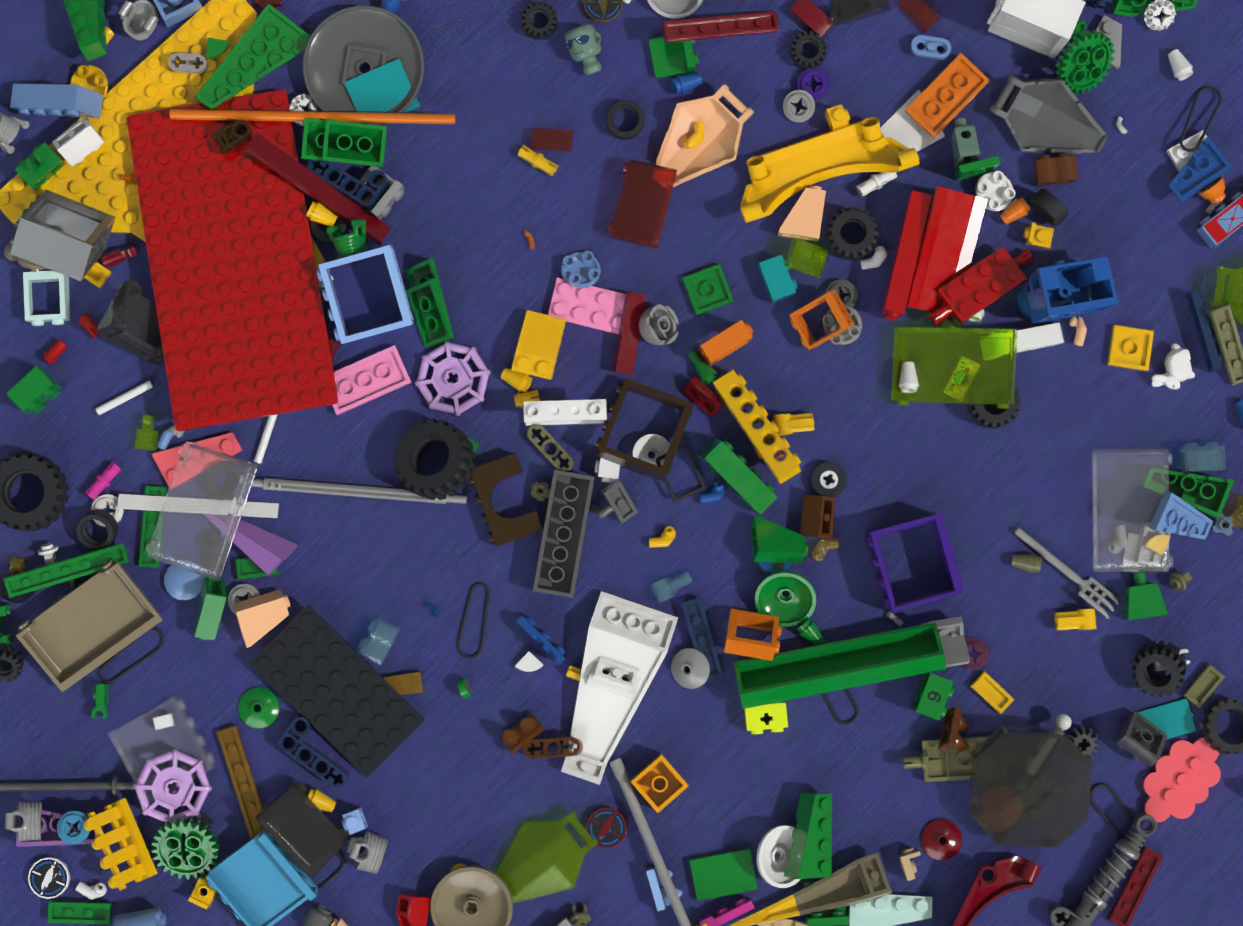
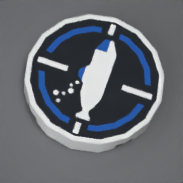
(49, 877)

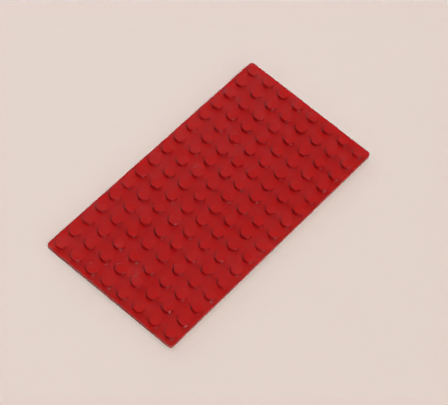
(230, 269)

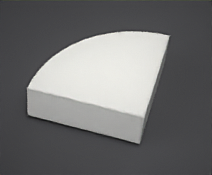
(529, 663)

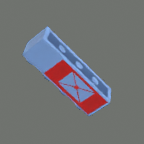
(1224, 223)

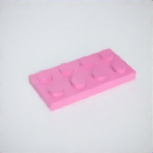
(588, 306)
(369, 379)

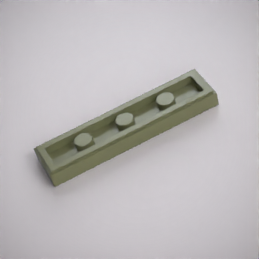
(1228, 342)

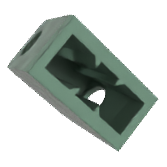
(964, 143)

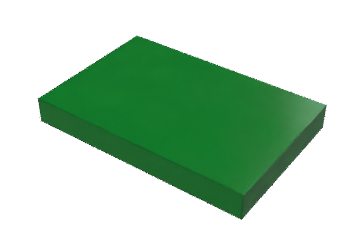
(723, 874)

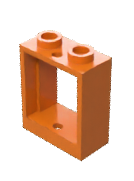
(839, 311)
(726, 342)
(750, 647)

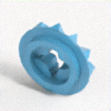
(64, 828)

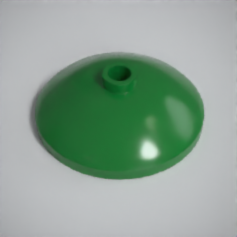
(791, 607)

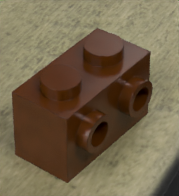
(817, 516)

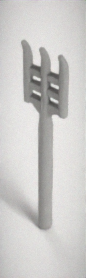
(1083, 584)

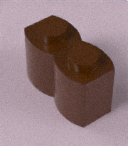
(1055, 170)

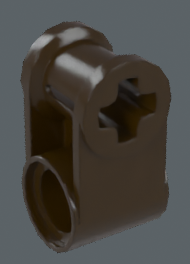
(231, 136)

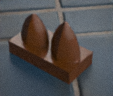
(952, 723)
(521, 733)

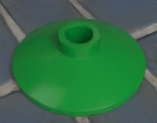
(268, 703)

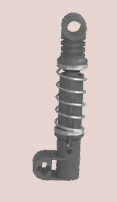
(1095, 898)

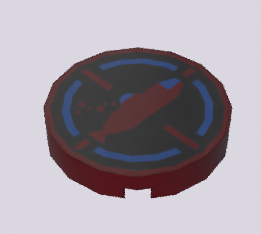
(607, 827)

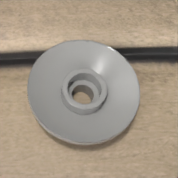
(698, 667)

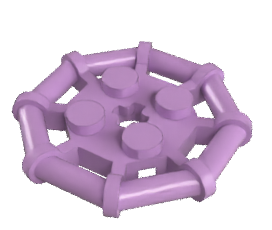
(441, 375)
(168, 776)

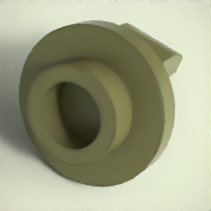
(1179, 581)
(580, 919)

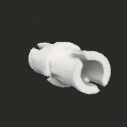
(875, 182)

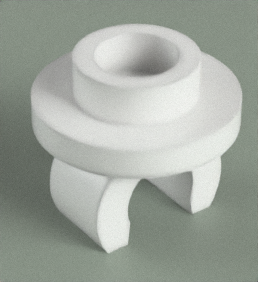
(48, 551)

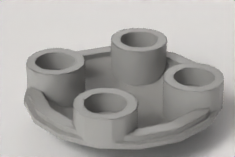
(848, 336)

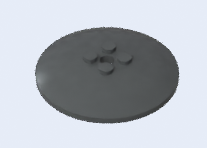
(356, 38)

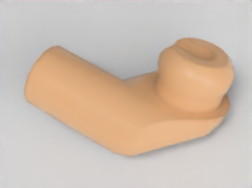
(1081, 330)

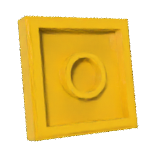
(1130, 348)

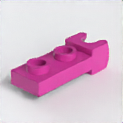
(725, 914)

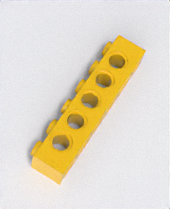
(781, 469)

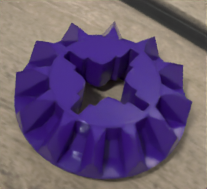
(820, 77)

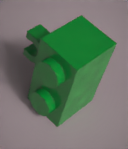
(39, 166)

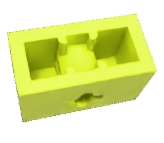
(776, 724)

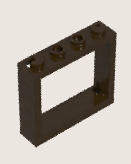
(629, 461)

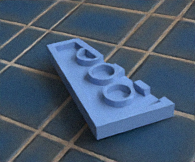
(1180, 518)

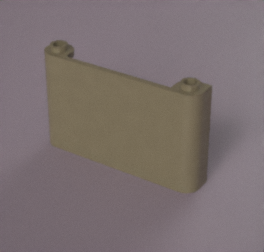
(88, 625)

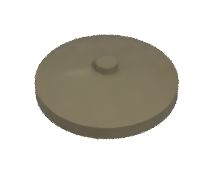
(472, 898)

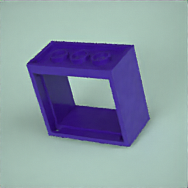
(946, 556)

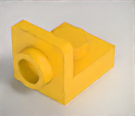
(1038, 236)

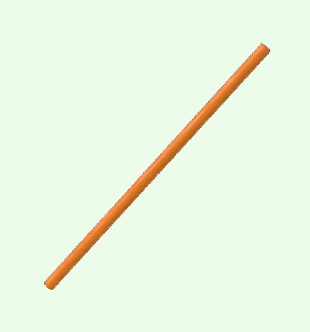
(299, 116)

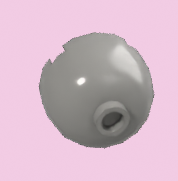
(658, 325)

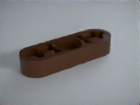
(567, 752)

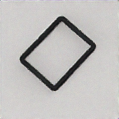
(695, 469)

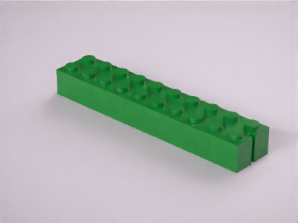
(840, 665)

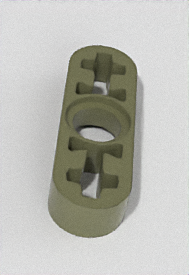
(544, 433)

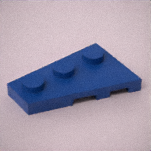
(1201, 170)
(543, 638)

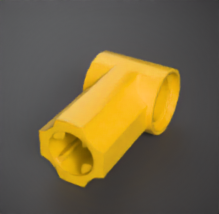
(791, 424)
(1081, 619)

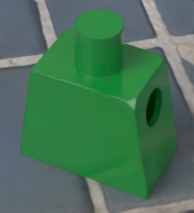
(1143, 599)

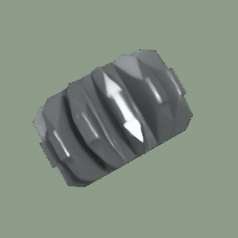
(1088, 738)

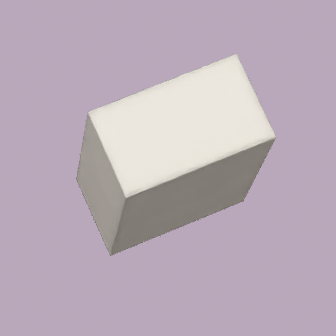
(163, 721)

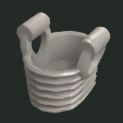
(140, 20)
(9, 129)
(32, 819)
(374, 851)

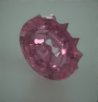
(981, 660)

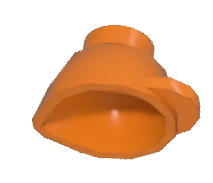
(1214, 191)

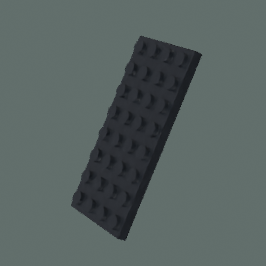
(337, 691)

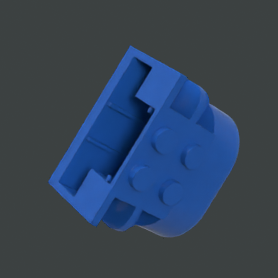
(1067, 290)

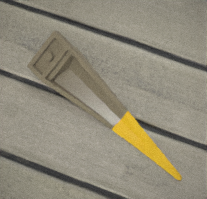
(848, 886)

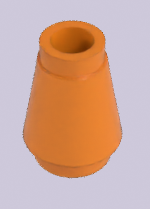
(1015, 210)

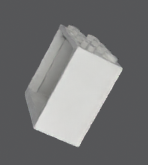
(1036, 24)

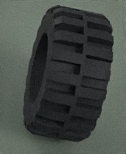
(413, 446)
(54, 492)

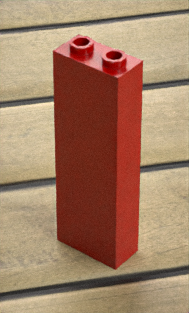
(905, 255)

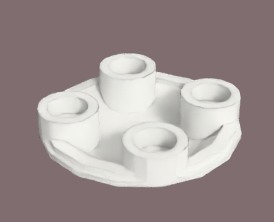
(996, 189)

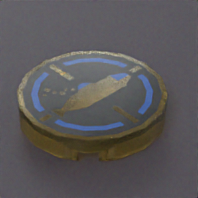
(603, 10)

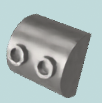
(1141, 739)

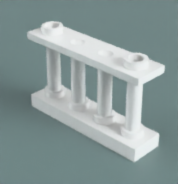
(565, 412)

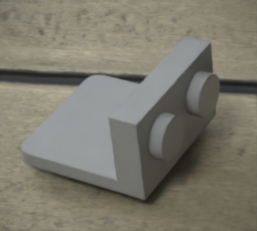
(393, 194)
(953, 641)

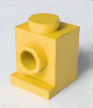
(837, 117)
(200, 899)

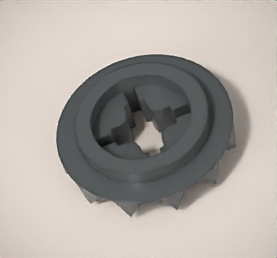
(846, 288)

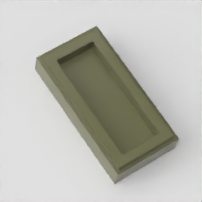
(1203, 685)

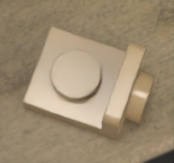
(908, 866)

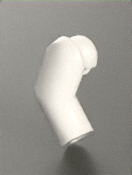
(91, 892)

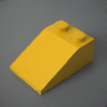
(539, 345)

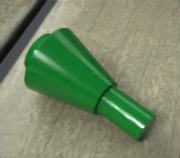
(705, 372)

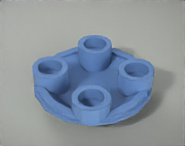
(580, 269)
(182, 583)

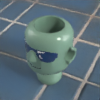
(584, 46)

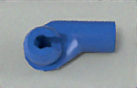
(716, 493)

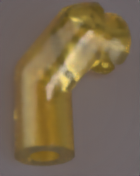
(822, 547)

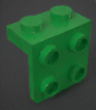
(672, 58)

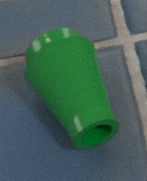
(810, 632)

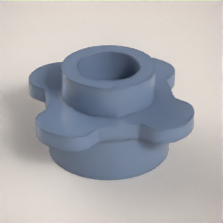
(1218, 527)

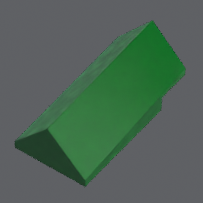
(343, 142)
(429, 303)

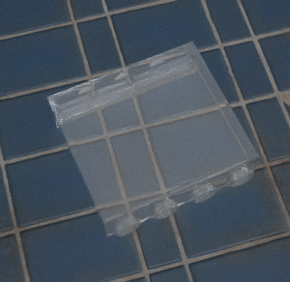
(141, 741)

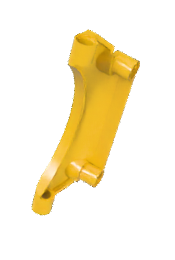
(828, 155)

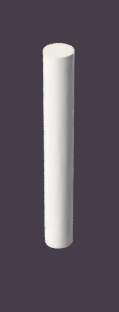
(124, 397)
(265, 438)

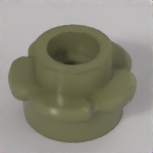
(535, 491)

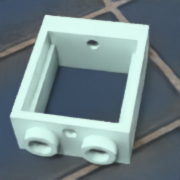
(46, 276)

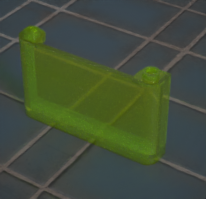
(957, 365)

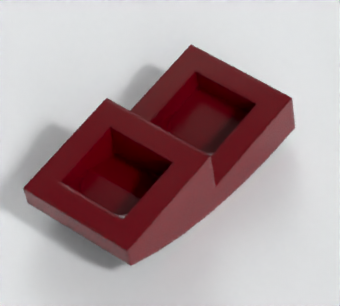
(812, 17)

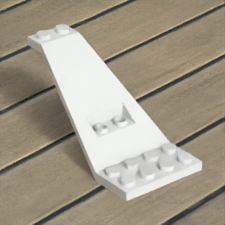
(626, 643)

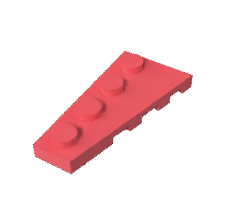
(168, 459)

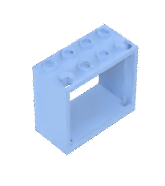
(335, 311)

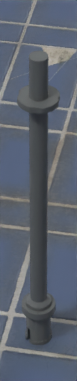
(115, 786)

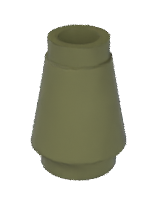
(1027, 562)

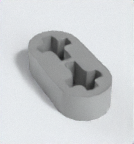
(188, 58)

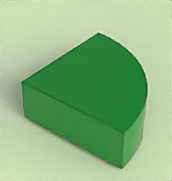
(216, 48)

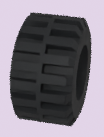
(858, 217)
(994, 421)
(1159, 684)

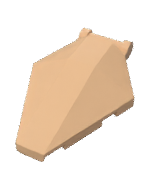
(720, 140)

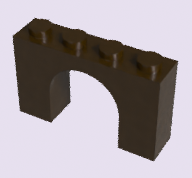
(502, 529)

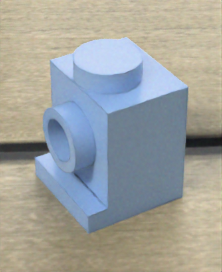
(354, 821)

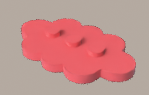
(1181, 779)

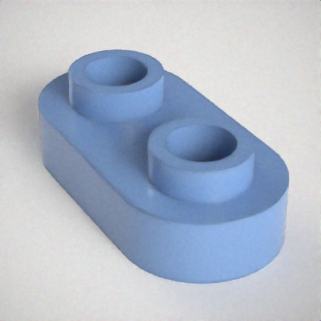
(930, 47)

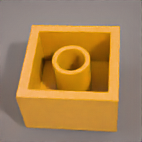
(659, 783)

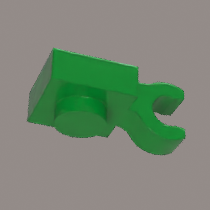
(101, 695)

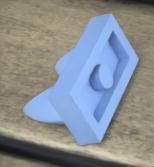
(659, 894)

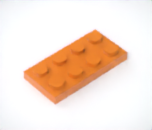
(947, 95)

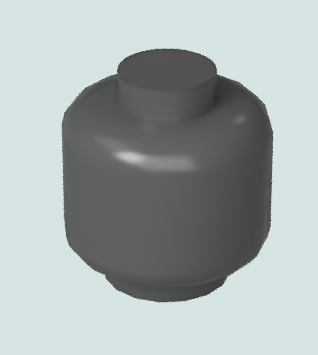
(318, 916)

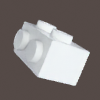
(78, 142)

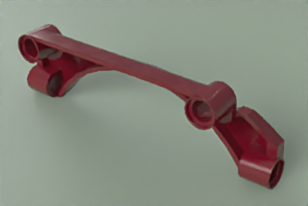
(1006, 876)

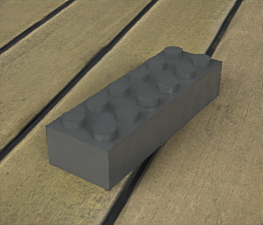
(563, 534)

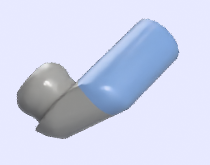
(167, 435)

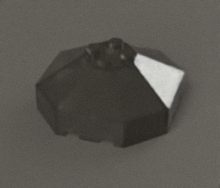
(1030, 786)

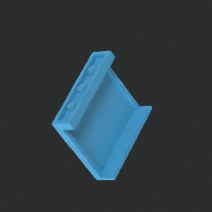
(261, 881)

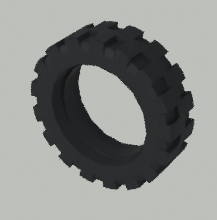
(1209, 726)

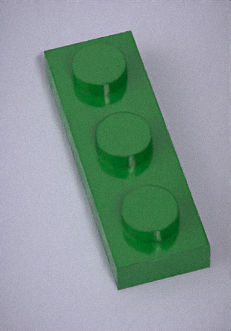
(79, 912)

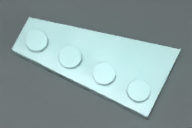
(890, 910)

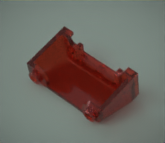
(643, 204)

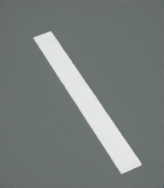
(155, 503)

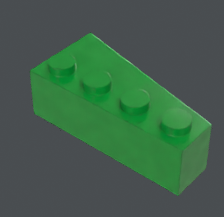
(88, 25)
(737, 474)
(1202, 492)
(812, 838)

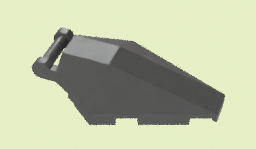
(1048, 117)

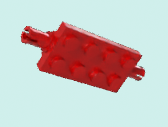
(981, 285)

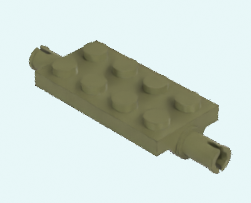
(943, 765)

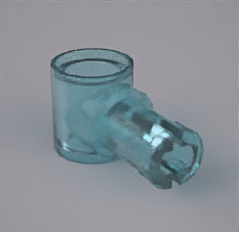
(668, 587)

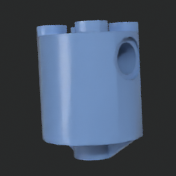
(146, 917)

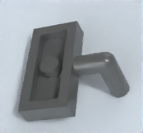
(618, 502)

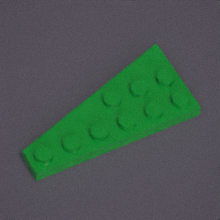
(261, 50)

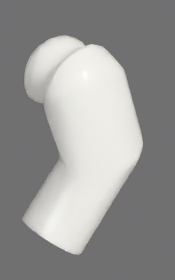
(876, 260)

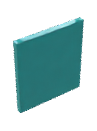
(380, 89)

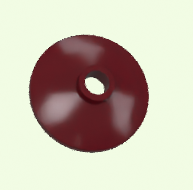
(933, 832)

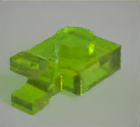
(147, 437)

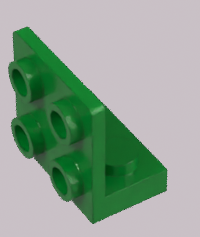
(829, 917)

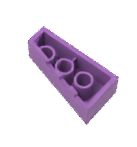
(49, 832)

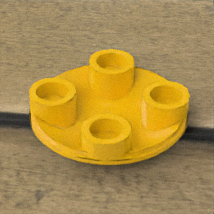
(91, 78)

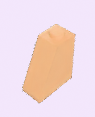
(806, 216)
(261, 615)

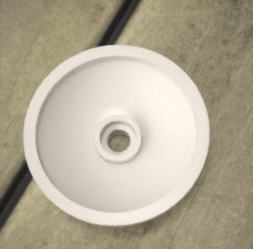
(772, 867)

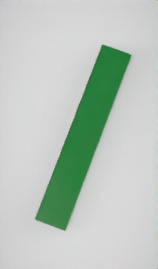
(64, 570)

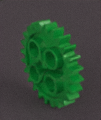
(1085, 61)
(166, 848)

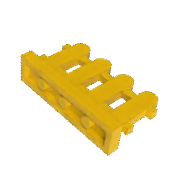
(131, 842)

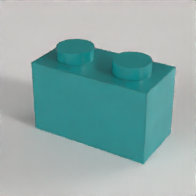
(777, 278)

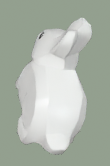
(1177, 367)

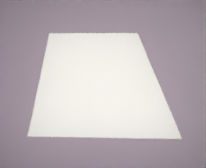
(906, 130)

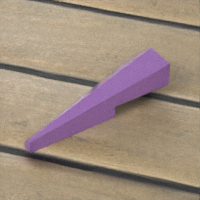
(262, 546)

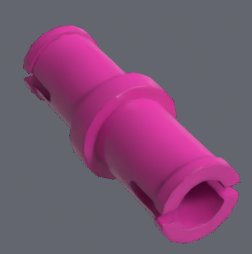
(103, 480)

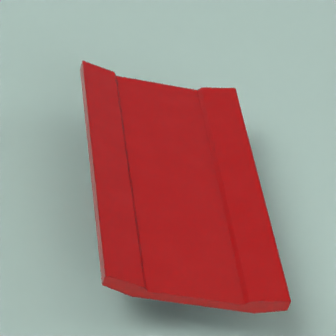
(946, 245)

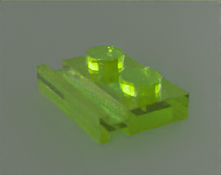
(806, 257)

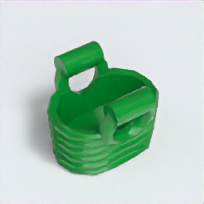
(350, 243)

